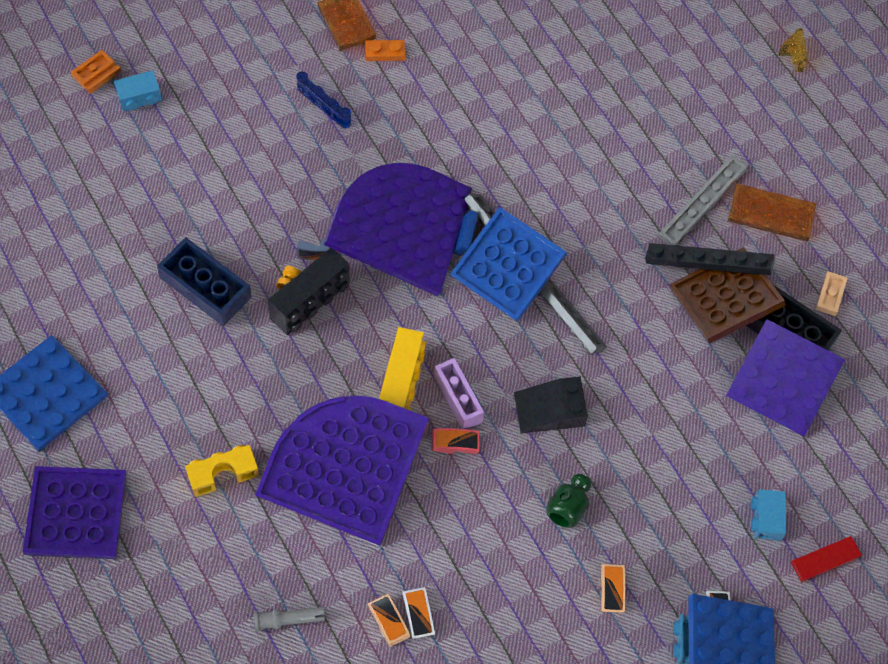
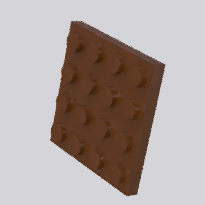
(725, 300)

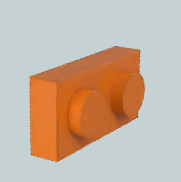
(385, 50)

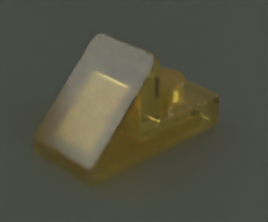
(796, 48)

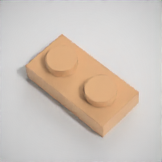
(831, 293)

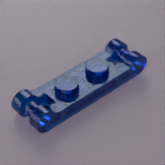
(328, 105)

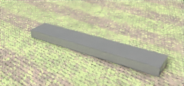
(703, 201)

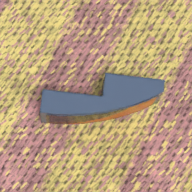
(311, 251)

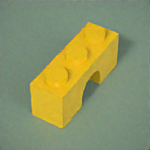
(238, 461)

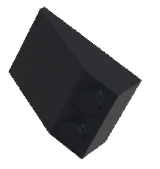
(551, 406)

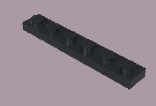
(710, 259)

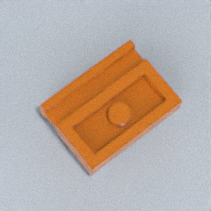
(95, 71)

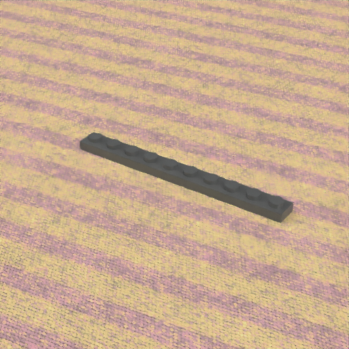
(550, 291)

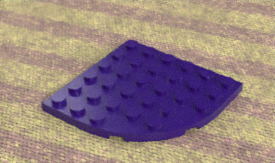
(401, 222)
(345, 463)

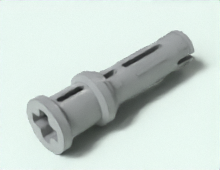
(276, 619)

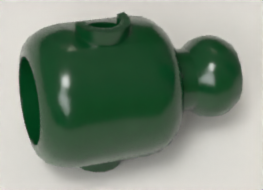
(569, 502)

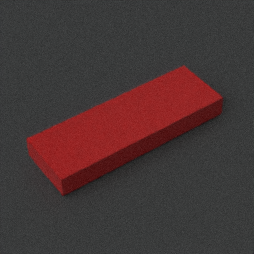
(826, 559)

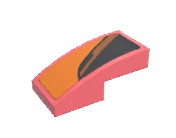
(451, 440)

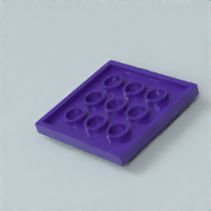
(785, 377)
(75, 512)

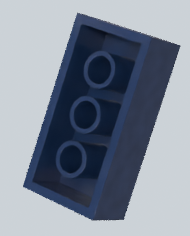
(204, 281)

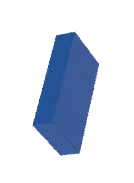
(466, 233)

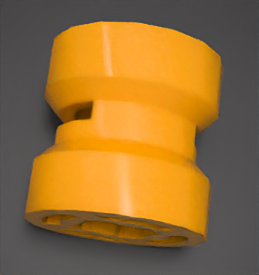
(288, 274)

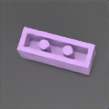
(458, 394)

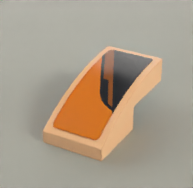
(613, 588)
(389, 620)

